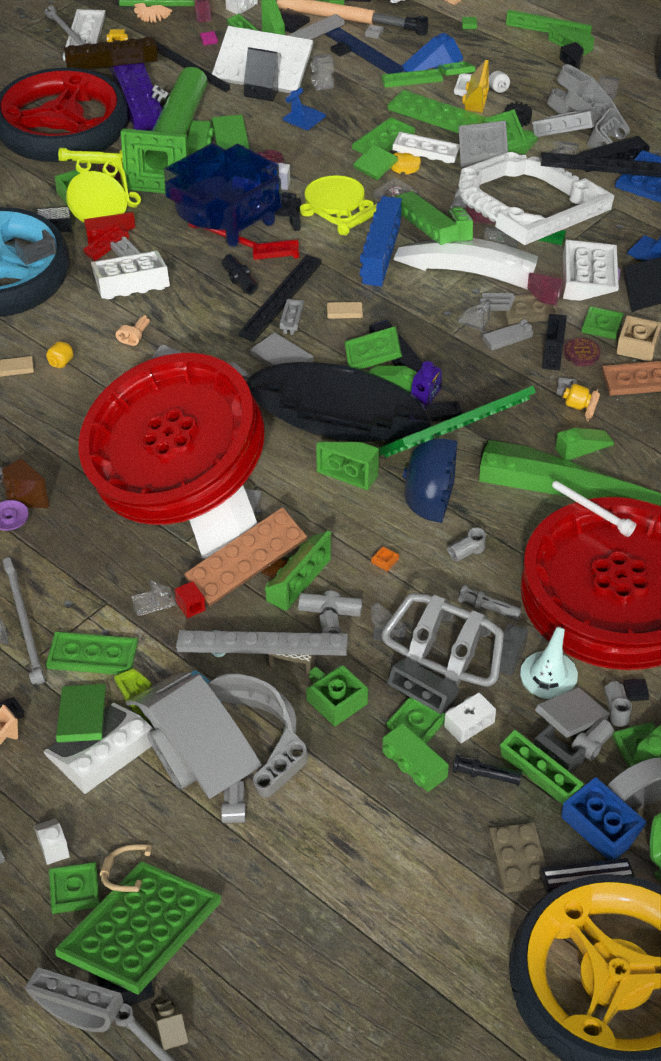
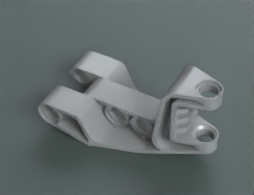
(587, 94)

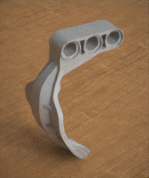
(260, 694)

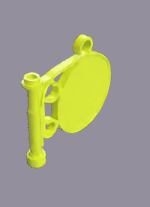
(94, 192)
(339, 197)

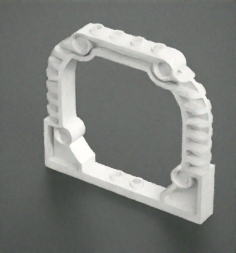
(512, 220)

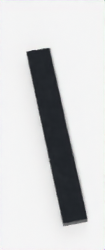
(600, 164)
(277, 300)

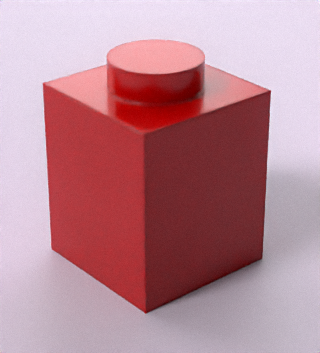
(190, 599)

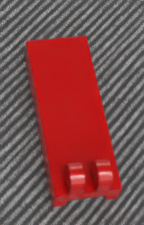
(103, 244)
(276, 249)

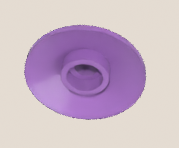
(12, 515)

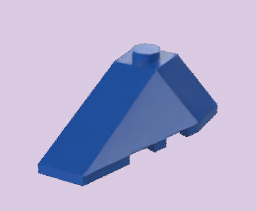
(438, 51)

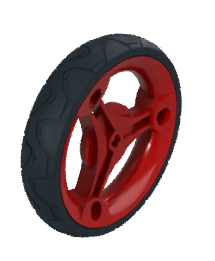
(61, 113)

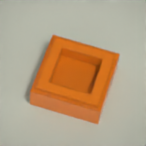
(385, 558)

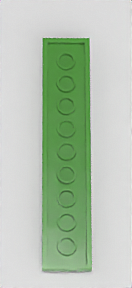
(442, 114)

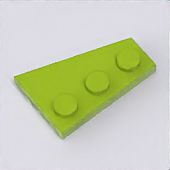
(131, 684)

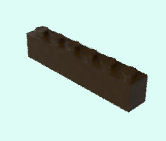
(111, 53)

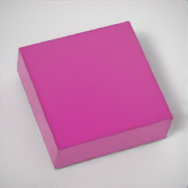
(208, 38)

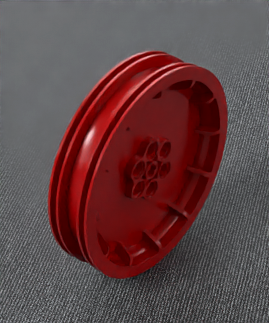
(171, 438)
(598, 583)

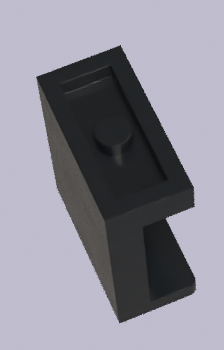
(554, 342)

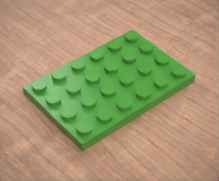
(139, 931)

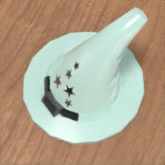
(549, 671)

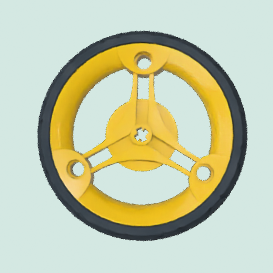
(565, 915)

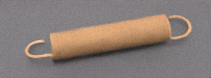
(592, 404)

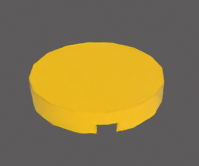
(406, 163)

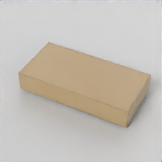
(344, 310)
(16, 366)

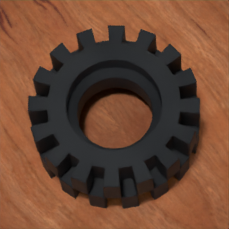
(522, 111)

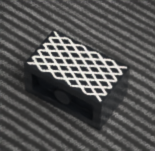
(58, 216)

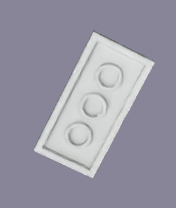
(426, 147)

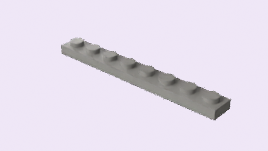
(262, 642)

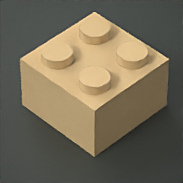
(639, 338)

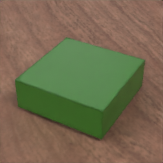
(469, 22)

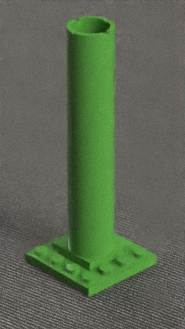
(149, 152)

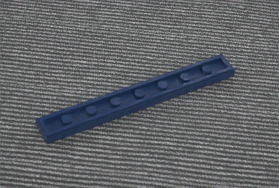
(365, 51)

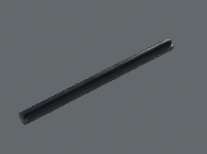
(173, 56)

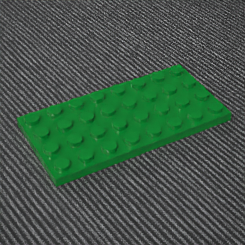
(456, 422)

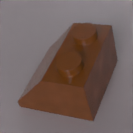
(25, 485)

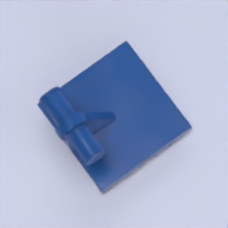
(301, 115)
(646, 249)

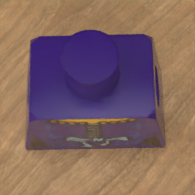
(427, 383)

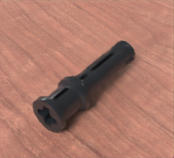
(476, 767)

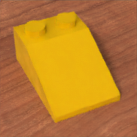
(477, 89)

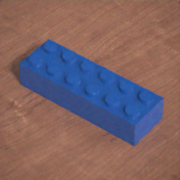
(380, 241)

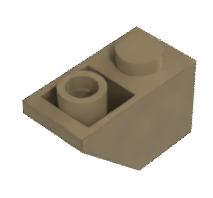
(169, 1024)

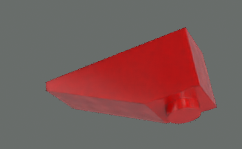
(100, 225)

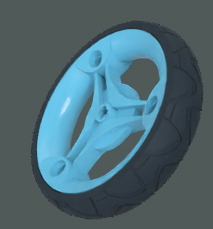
(39, 278)

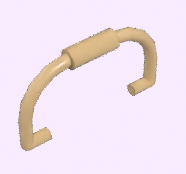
(108, 862)

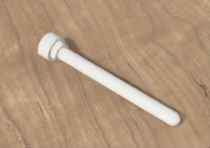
(625, 526)

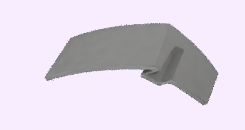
(195, 734)

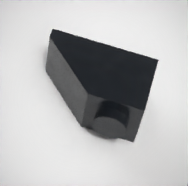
(572, 54)

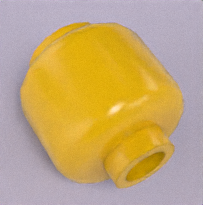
(59, 354)
(577, 396)

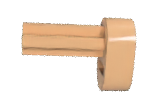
(132, 335)

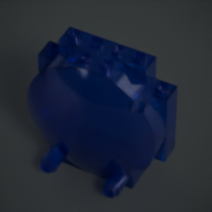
(224, 189)

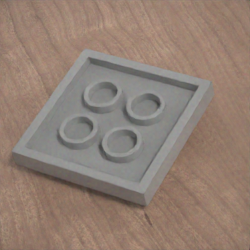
(482, 142)

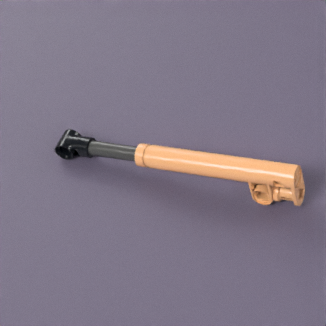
(355, 14)

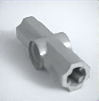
(330, 601)

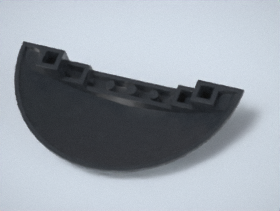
(338, 401)

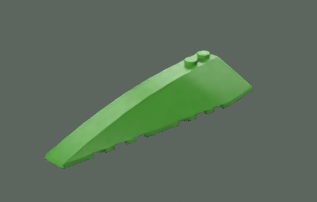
(536, 471)

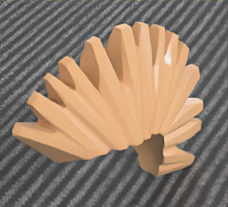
(152, 12)

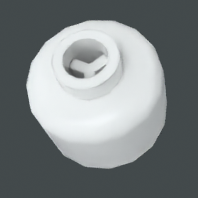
(499, 81)

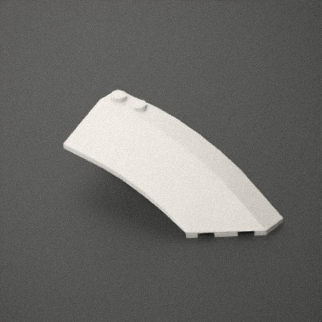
(471, 256)
(223, 523)

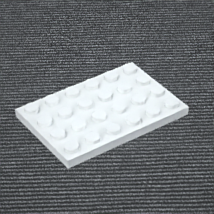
(292, 56)

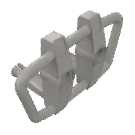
(436, 611)

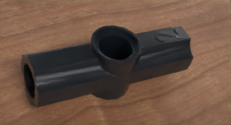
(239, 274)

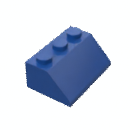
(603, 819)

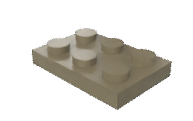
(529, 308)
(518, 856)

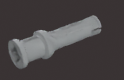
(480, 600)

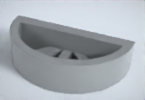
(564, 123)
(639, 784)
(74, 1000)

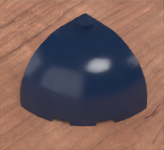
(431, 478)

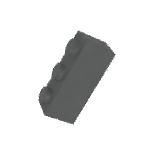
(423, 686)

